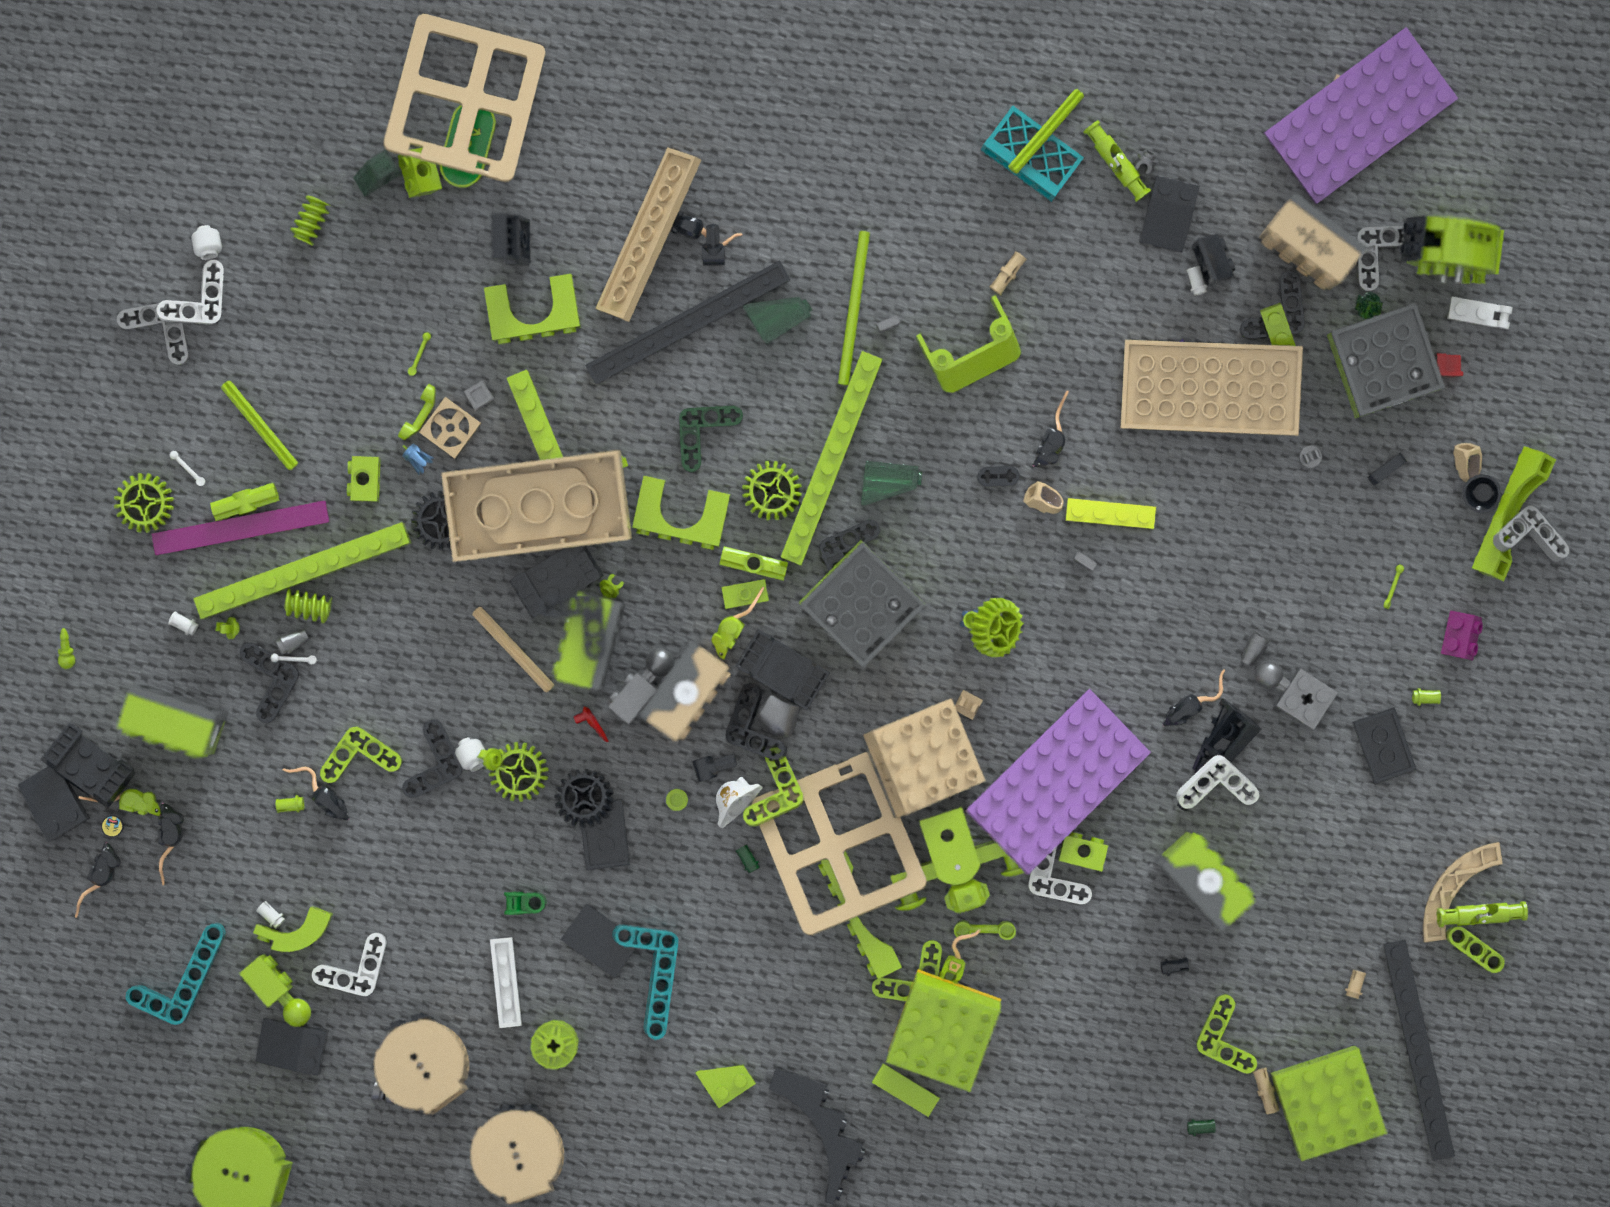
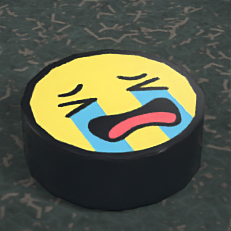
(112, 826)

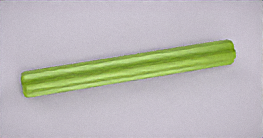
(1046, 131)
(259, 425)

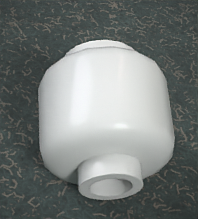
(206, 242)
(468, 752)

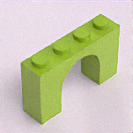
(562, 317)
(650, 519)

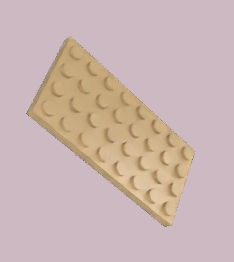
(1212, 387)

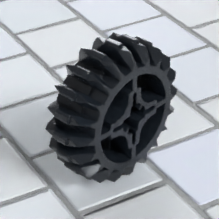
(426, 520)
(578, 806)

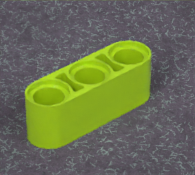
(1484, 953)

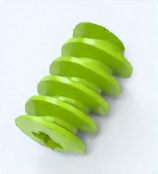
(310, 220)
(307, 606)

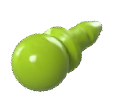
(66, 659)

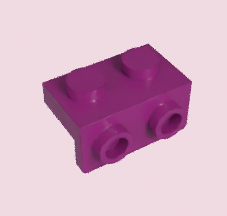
(1462, 635)

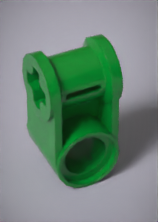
(519, 903)

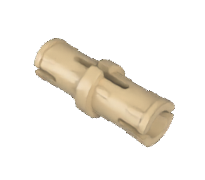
(1008, 273)
(1266, 1091)

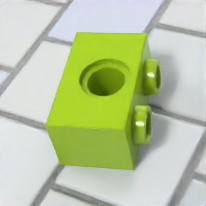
(419, 184)
(366, 492)
(1095, 858)

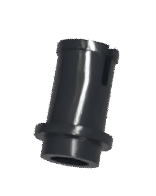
(1174, 966)

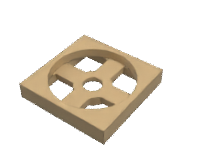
(456, 419)

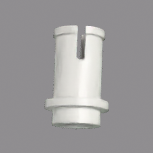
(1197, 281)
(183, 623)
(270, 914)

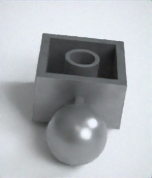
(1270, 675)
(638, 687)

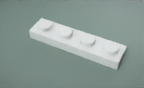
(505, 982)

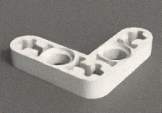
(199, 308)
(1219, 776)
(1045, 875)
(363, 974)

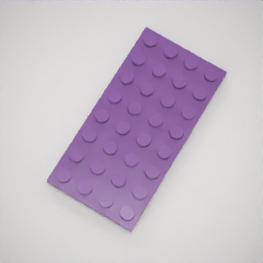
(1360, 115)
(1058, 781)

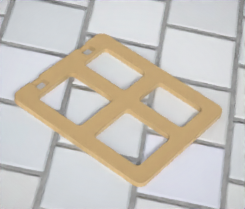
(471, 98)
(833, 848)

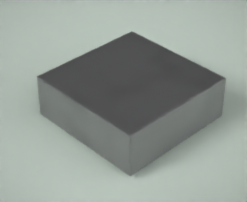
(888, 324)
(478, 395)
(1085, 561)

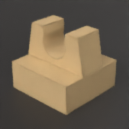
(968, 704)

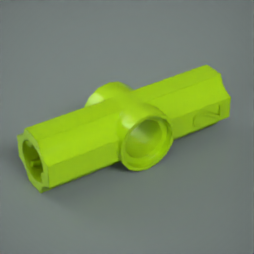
(244, 501)
(768, 566)

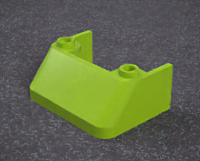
(978, 364)

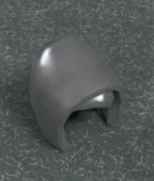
(778, 716)

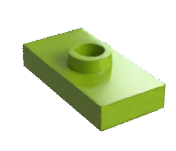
(744, 593)

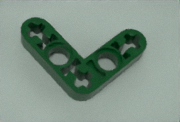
(694, 428)

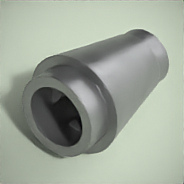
(291, 641)
(1254, 648)

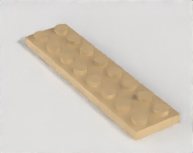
(648, 234)

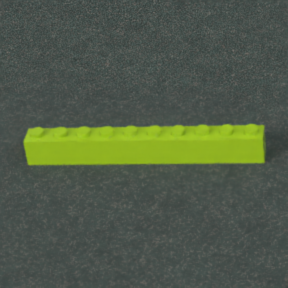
(831, 458)
(302, 570)

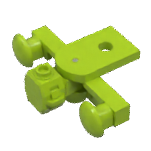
(956, 863)

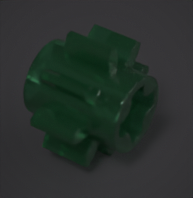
(1368, 305)

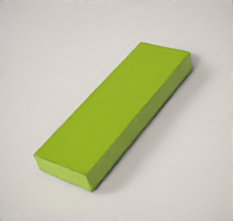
(905, 1090)

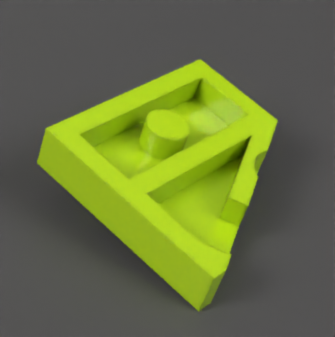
(725, 1082)

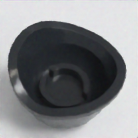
(1482, 493)

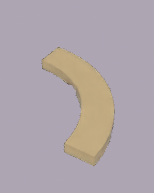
(1450, 883)

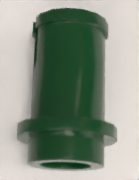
(747, 859)
(1200, 1127)

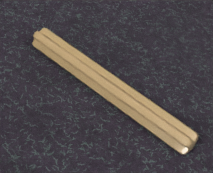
(513, 649)

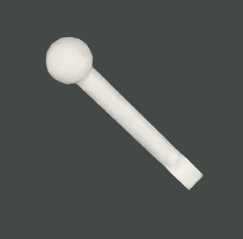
(199, 480)
(311, 659)

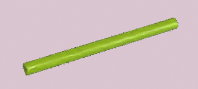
(853, 309)

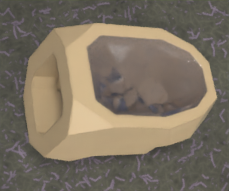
(1467, 460)
(1043, 498)

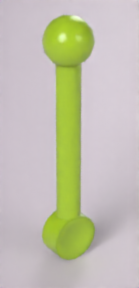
(412, 370)
(1399, 569)

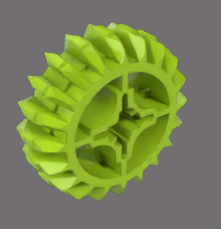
(142, 492)
(789, 498)
(991, 625)
(537, 776)

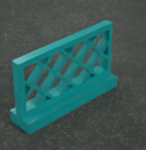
(1028, 174)

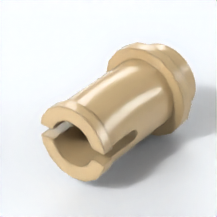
(1355, 984)

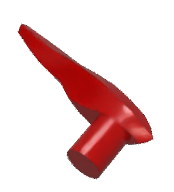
(592, 721)

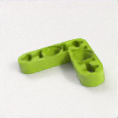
(353, 748)
(781, 797)
(924, 954)
(1218, 1044)

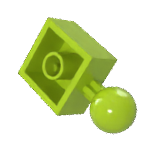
(274, 986)

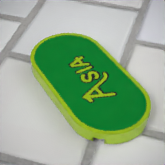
(479, 145)

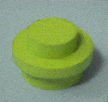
(676, 799)

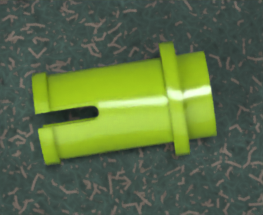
(1426, 697)
(290, 804)

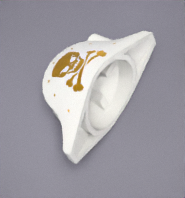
(734, 799)

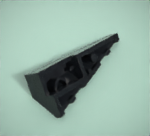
(1229, 736)

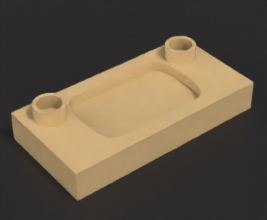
(536, 506)

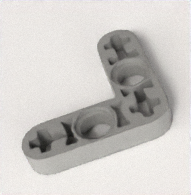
(1372, 249)
(167, 325)
(1527, 526)

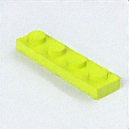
(1110, 513)

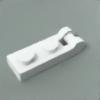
(1478, 312)

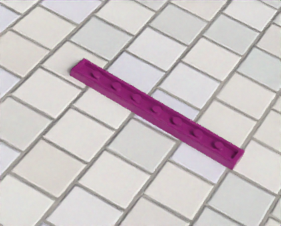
(240, 528)

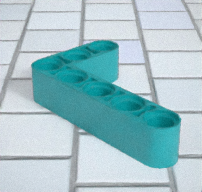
(657, 973)
(186, 982)

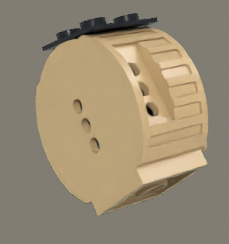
(422, 1064)
(517, 1153)

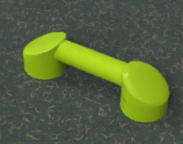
(429, 397)
(1005, 929)

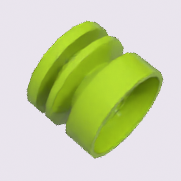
(561, 1033)

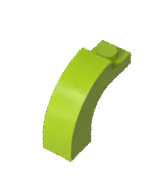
(311, 930)

